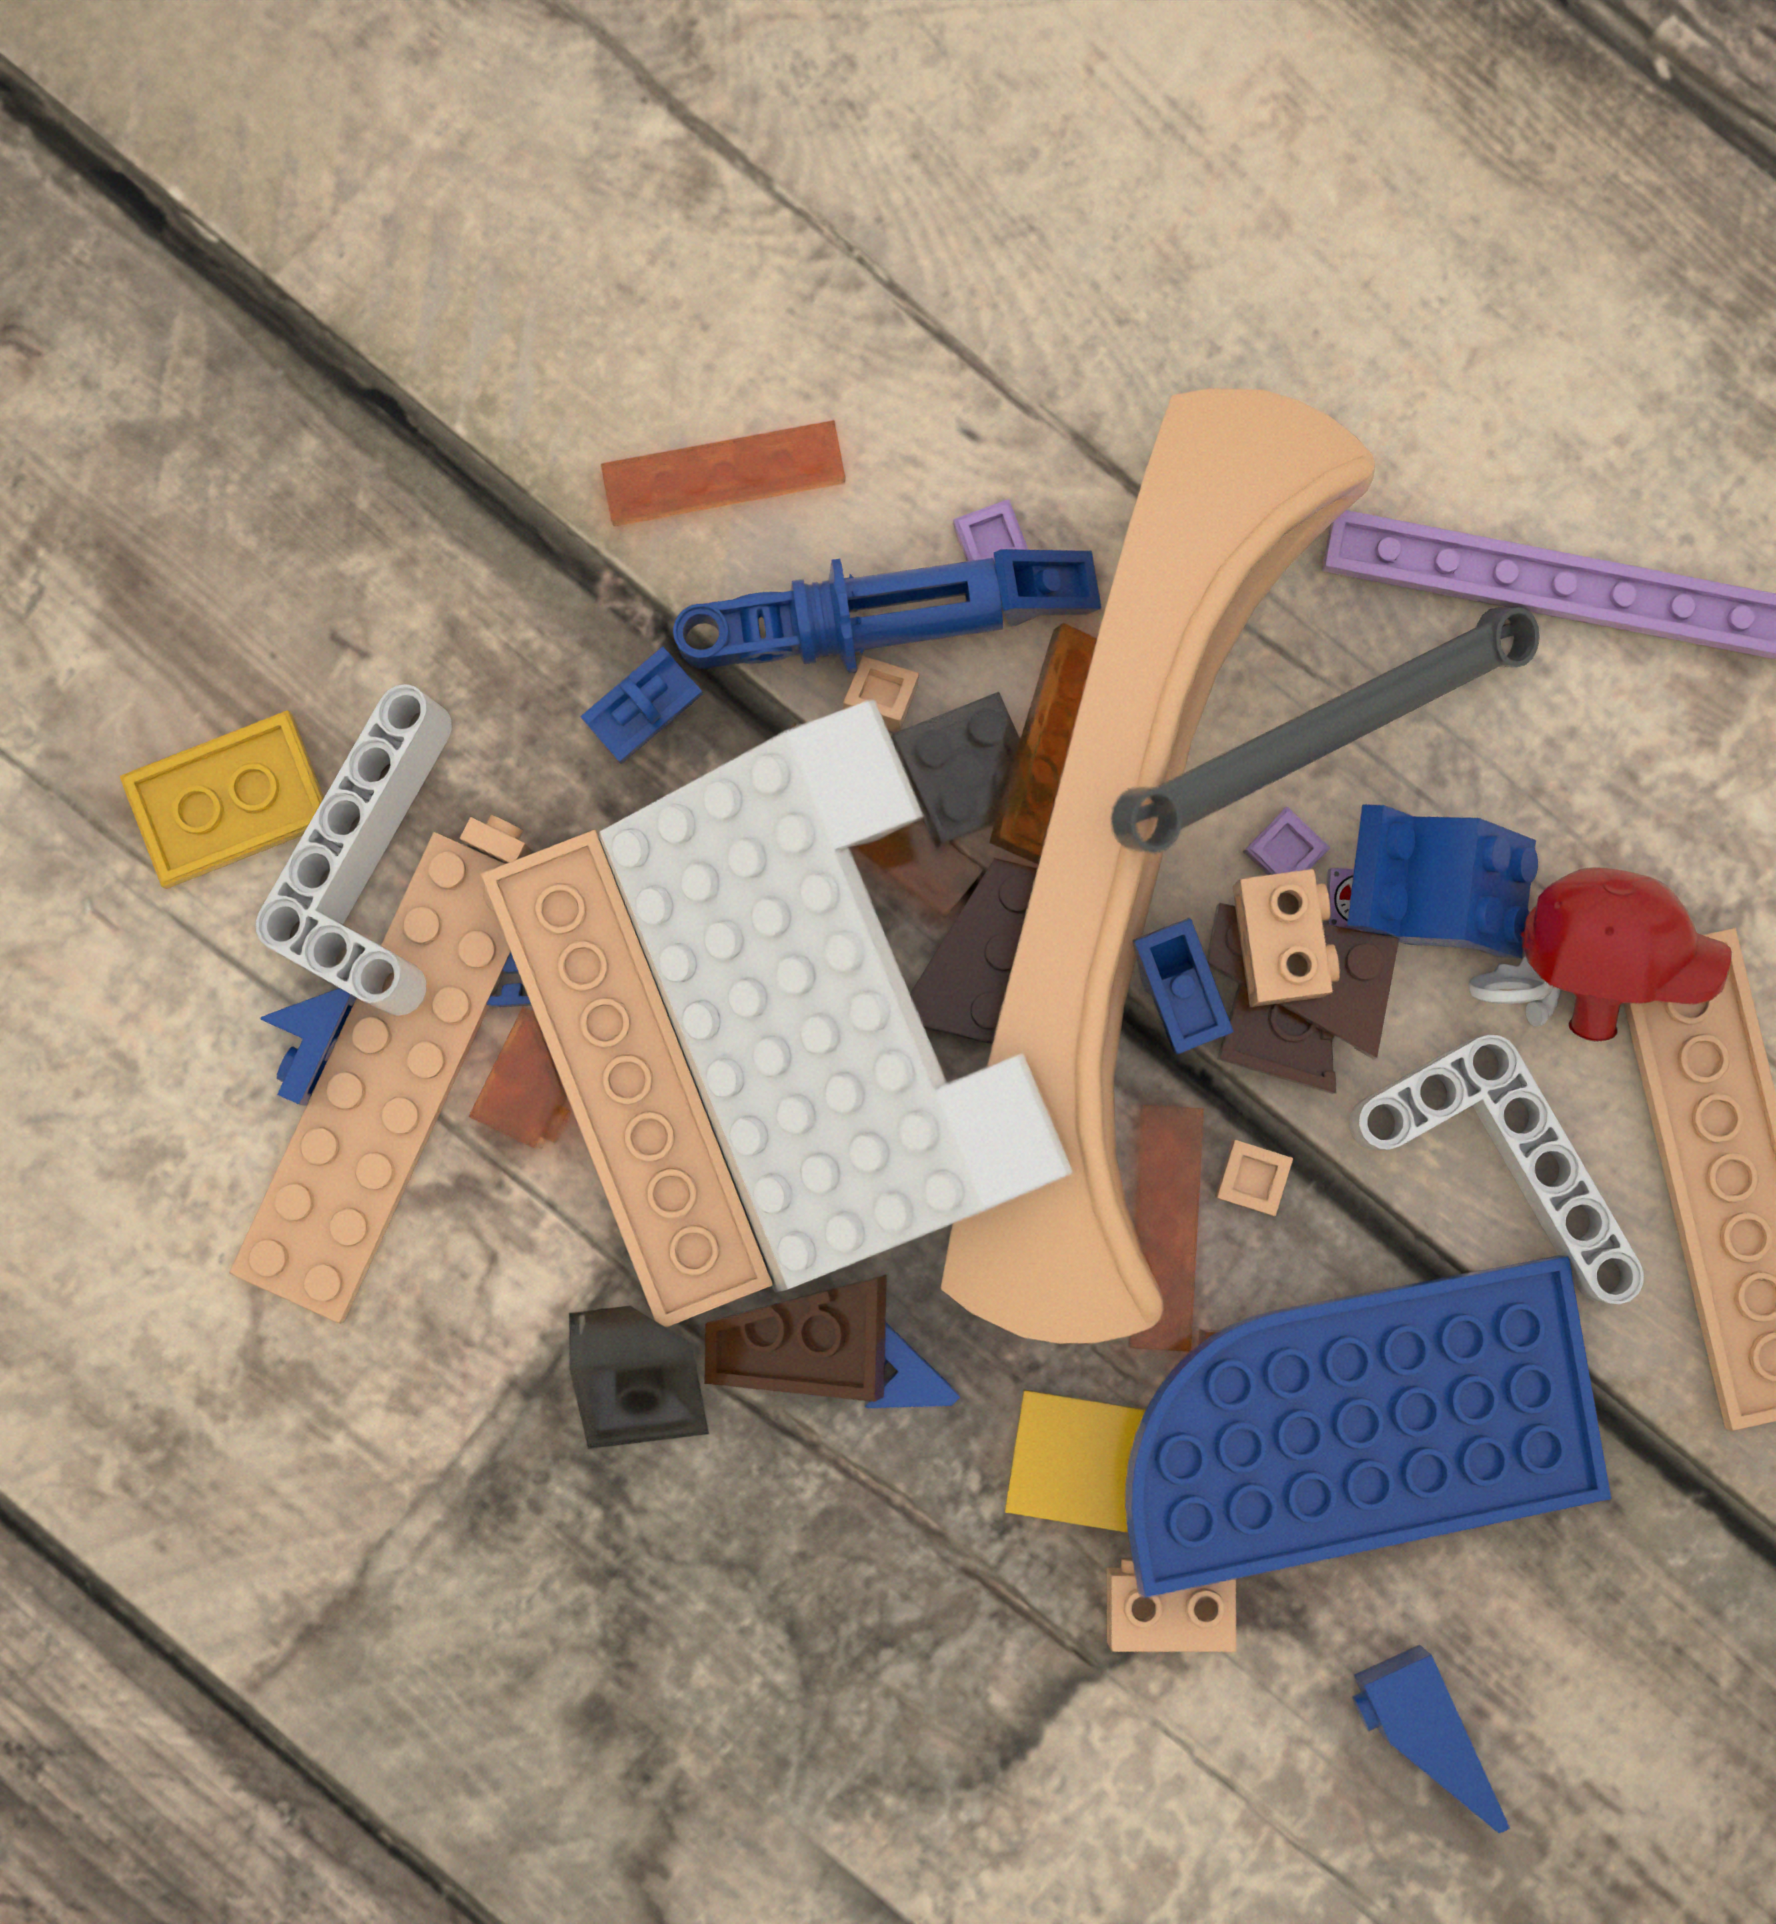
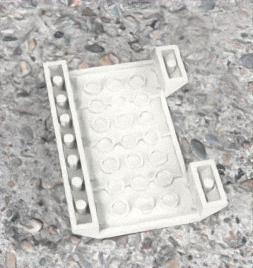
(802, 1013)

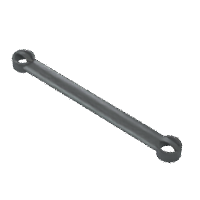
(1323, 729)

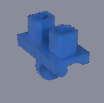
(641, 705)

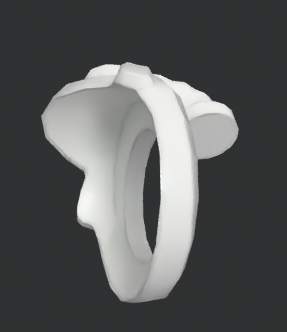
(1530, 986)

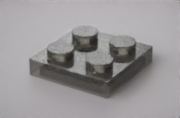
(959, 766)

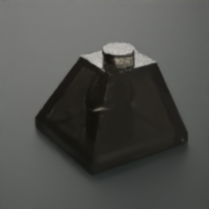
(633, 1379)

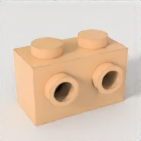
(1285, 937)
(1170, 1622)

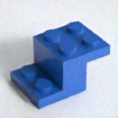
(1442, 881)

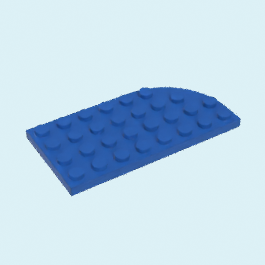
(1365, 1427)

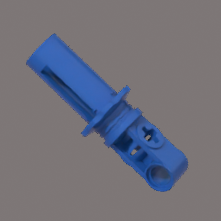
(817, 619)

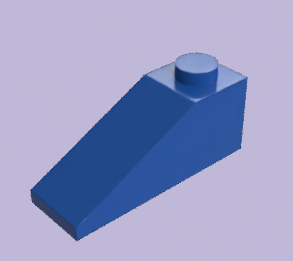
(1420, 1720)

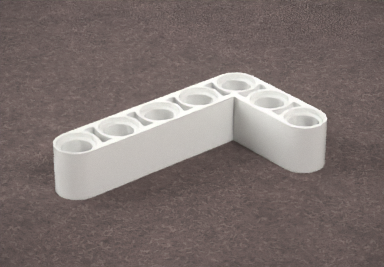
(356, 854)
(1519, 1151)

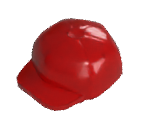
(1619, 942)

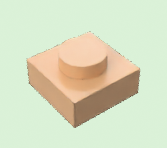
(888, 686)
(496, 839)
(1253, 1177)

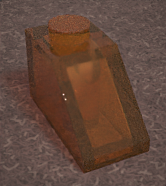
(524, 1088)

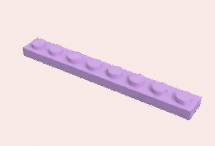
(1552, 583)

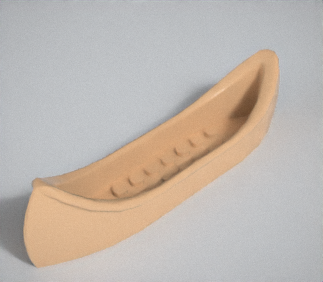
(1218, 519)

